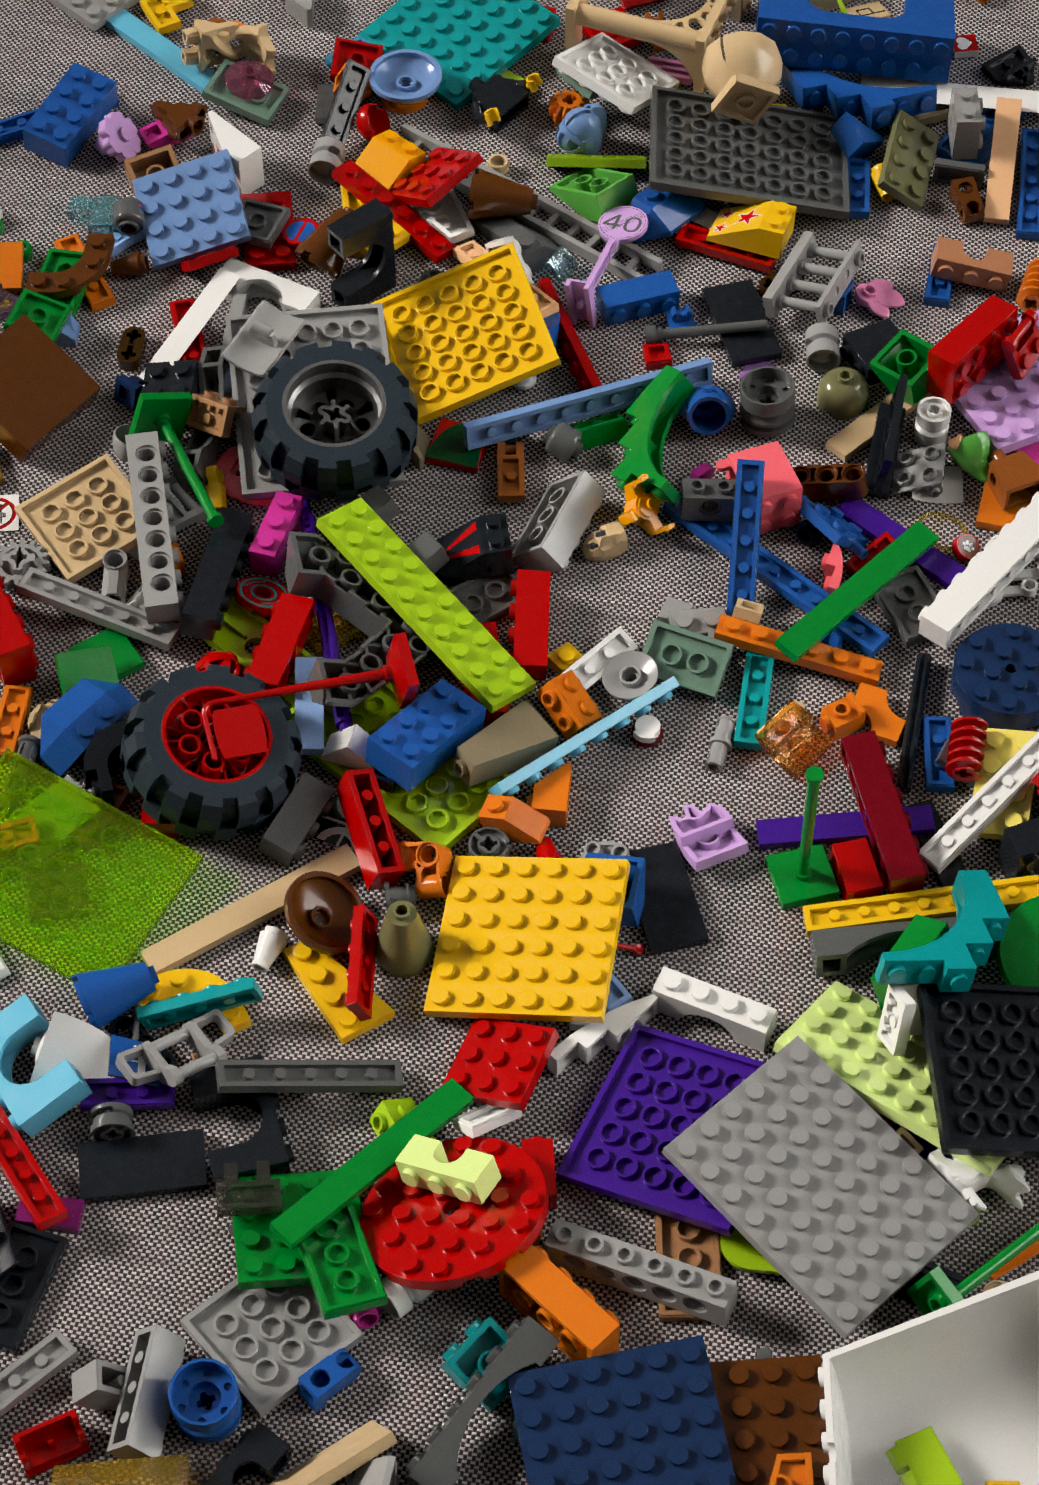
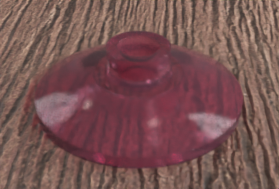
(249, 79)

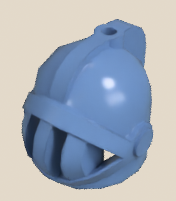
(582, 128)

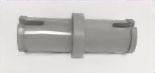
(720, 744)

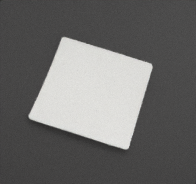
(951, 485)

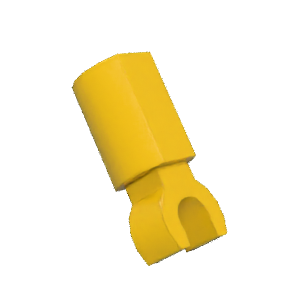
(215, 487)

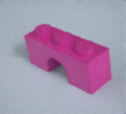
(269, 545)

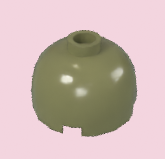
(843, 393)

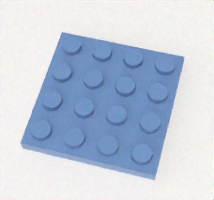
(192, 209)

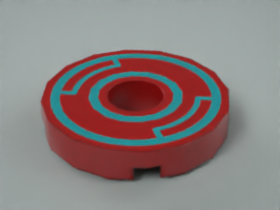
(258, 594)

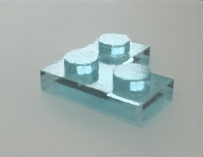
(96, 210)

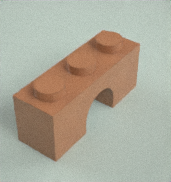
(953, 264)

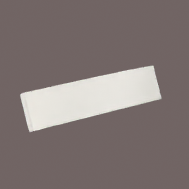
(595, 1036)

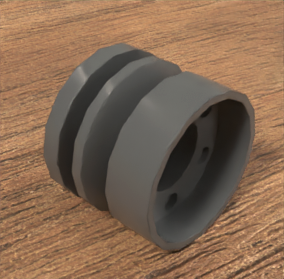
(767, 401)

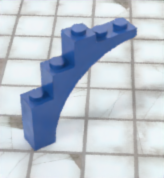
(874, 104)

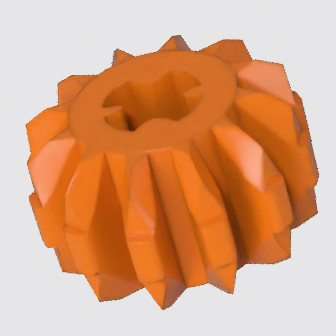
(563, 103)

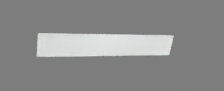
(195, 318)

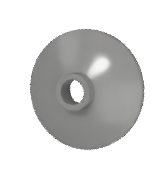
(629, 666)

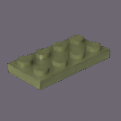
(908, 160)

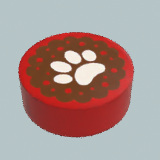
(965, 547)

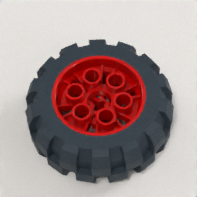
(207, 798)

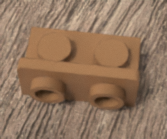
(213, 414)

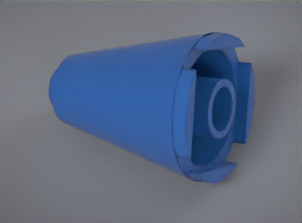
(113, 990)

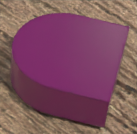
(703, 471)

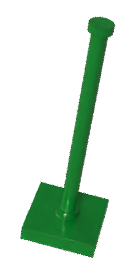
(168, 416)
(804, 873)
(937, 1291)

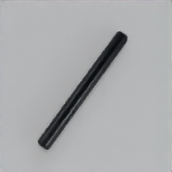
(913, 722)

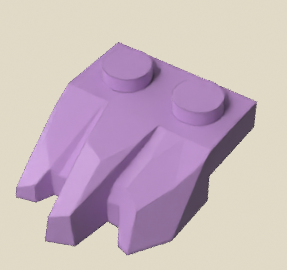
(707, 836)

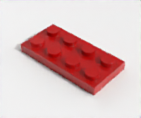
(281, 254)

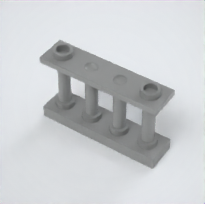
(798, 264)

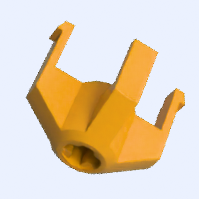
(642, 508)

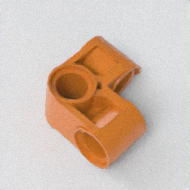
(431, 876)

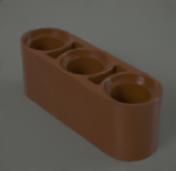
(833, 482)

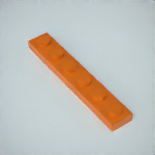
(820, 658)

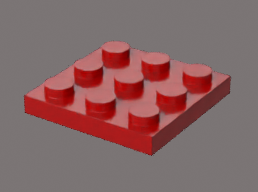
(436, 176)
(502, 1061)

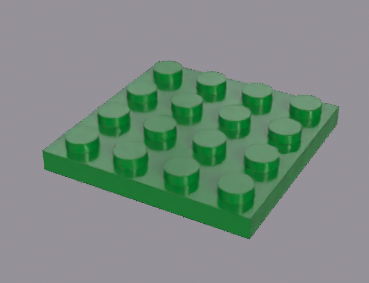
(259, 1253)

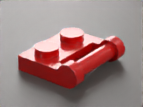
(1022, 346)

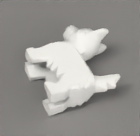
(1006, 1180)

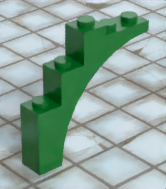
(644, 442)

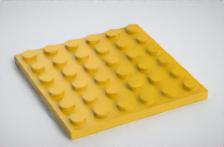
(467, 333)
(528, 939)

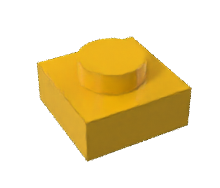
(563, 657)

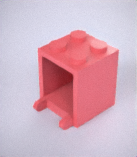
(780, 488)

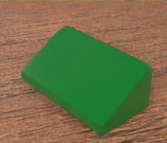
(602, 429)

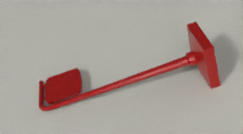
(241, 728)

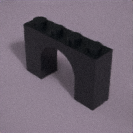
(377, 272)
(263, 1146)

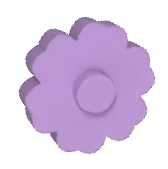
(118, 137)

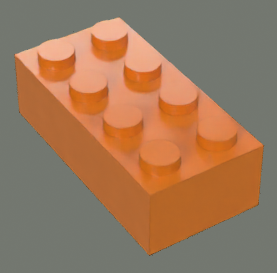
(559, 1305)

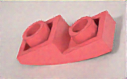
(833, 566)

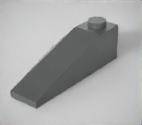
(534, 246)

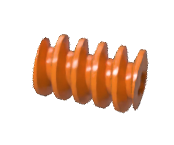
(1028, 293)

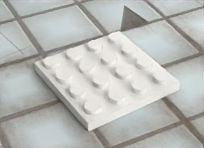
(613, 72)

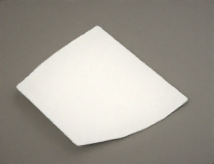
(81, 1044)

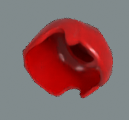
(372, 121)

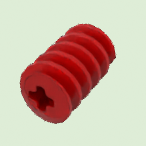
(966, 748)

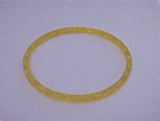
(946, 516)

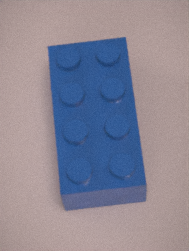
(70, 115)
(424, 734)

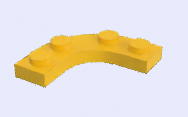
(191, 981)

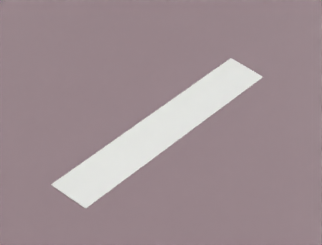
(1029, 98)

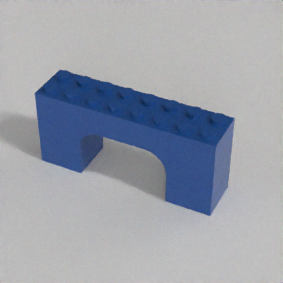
(900, 47)

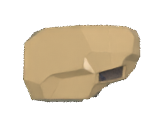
(605, 543)

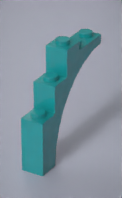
(954, 956)

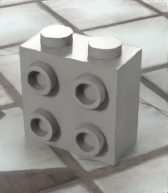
(965, 123)

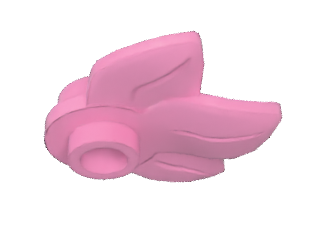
(879, 297)

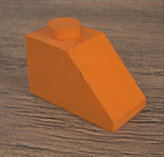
(552, 796)
(514, 818)

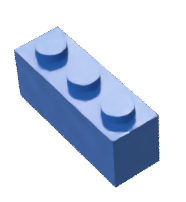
(637, 297)

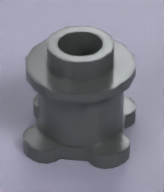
(399, 893)

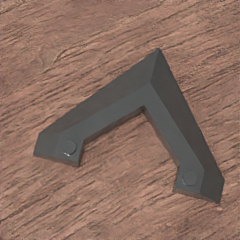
(326, 574)

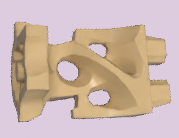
(216, 37)

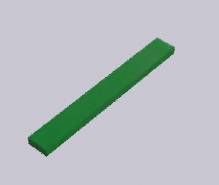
(856, 591)
(369, 1164)

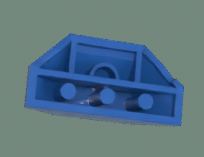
(666, 212)
(77, 718)

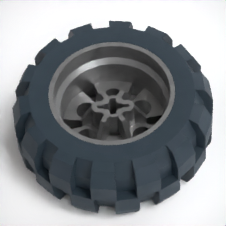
(325, 464)

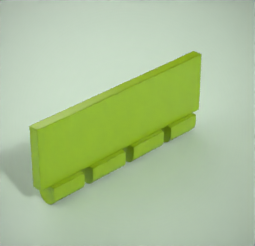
(924, 1459)

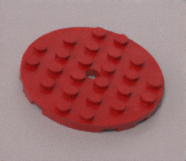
(440, 1251)

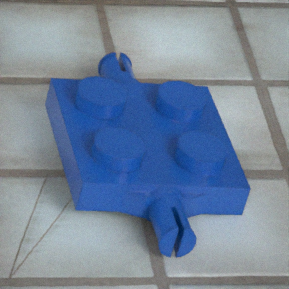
(835, 527)

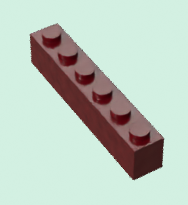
(882, 812)

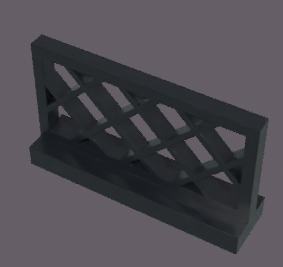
(886, 442)

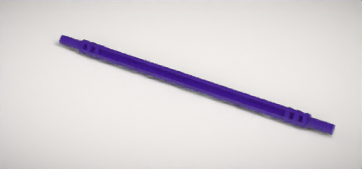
(325, 622)

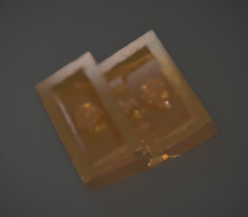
(794, 739)

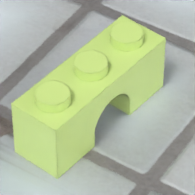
(468, 1178)

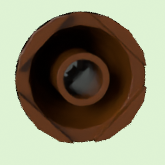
(499, 197)
(315, 248)

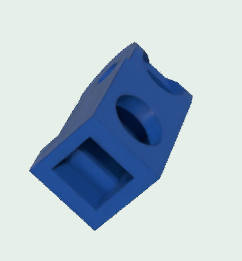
(328, 1378)

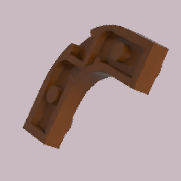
(70, 281)

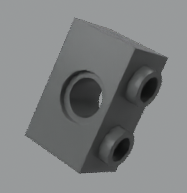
(707, 499)

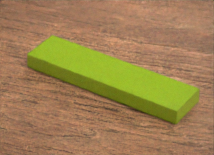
(596, 161)

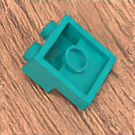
(470, 1357)

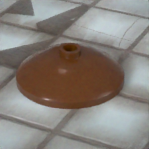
(324, 899)

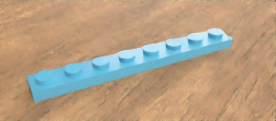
(576, 744)

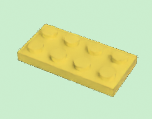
(1000, 748)

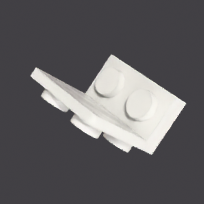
(899, 1017)

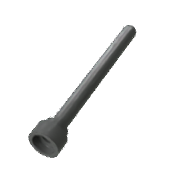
(656, 334)

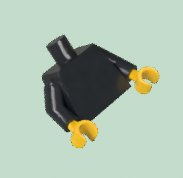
(501, 99)

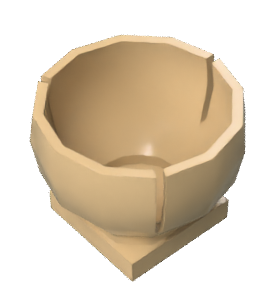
(746, 78)

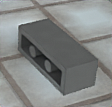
(297, 820)

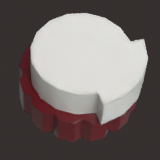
(647, 731)

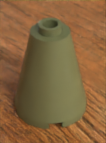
(403, 941)

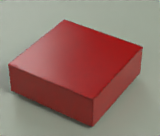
(656, 355)

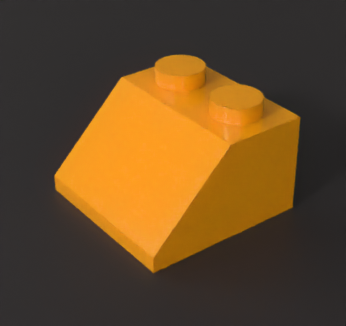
(390, 158)

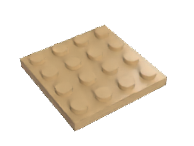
(82, 518)

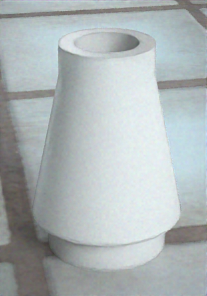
(269, 946)

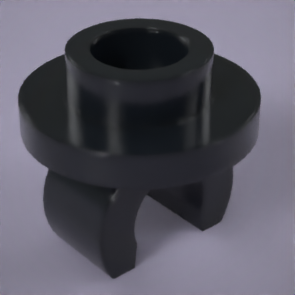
(808, 534)

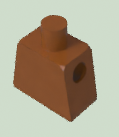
(1012, 478)

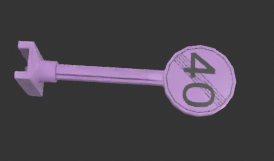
(616, 226)

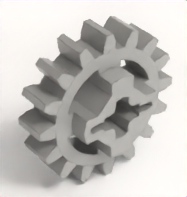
(18, 559)

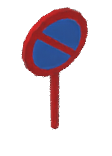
(298, 230)

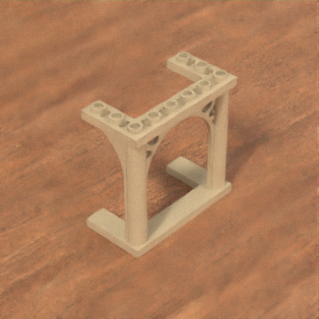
(684, 43)

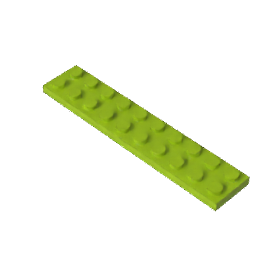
(426, 605)

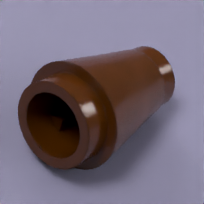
(130, 265)

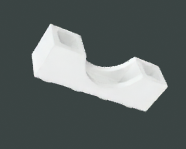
(265, 284)
(744, 1018)

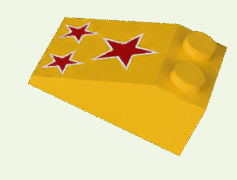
(755, 228)

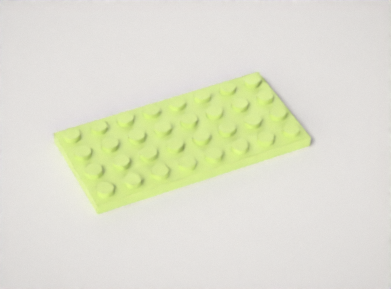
(844, 1035)

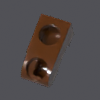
(967, 202)

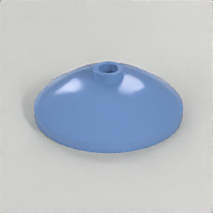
(405, 76)

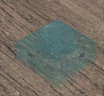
(562, 263)

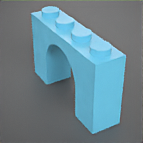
(49, 1097)

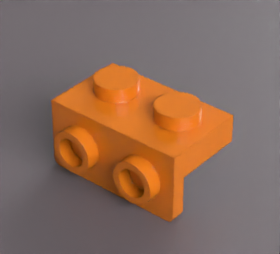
(568, 704)

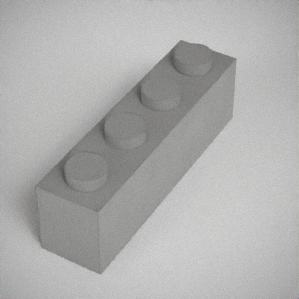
(144, 1395)

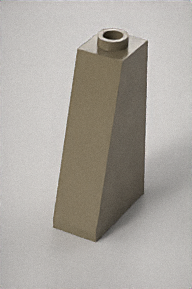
(505, 745)

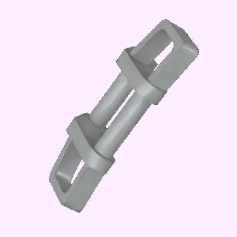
(171, 1074)

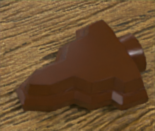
(180, 119)

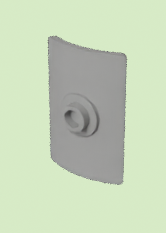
(262, 339)

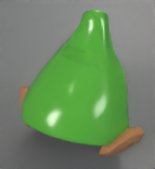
(971, 453)

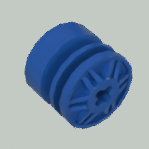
(202, 1383)

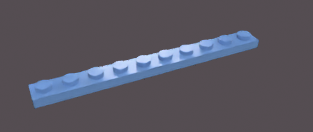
(572, 406)

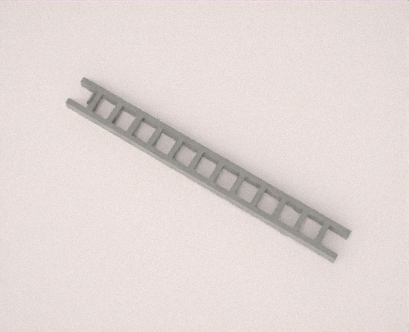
(558, 213)

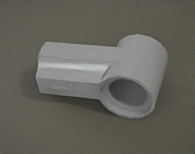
(115, 574)

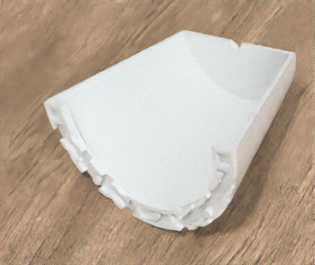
(954, 1369)

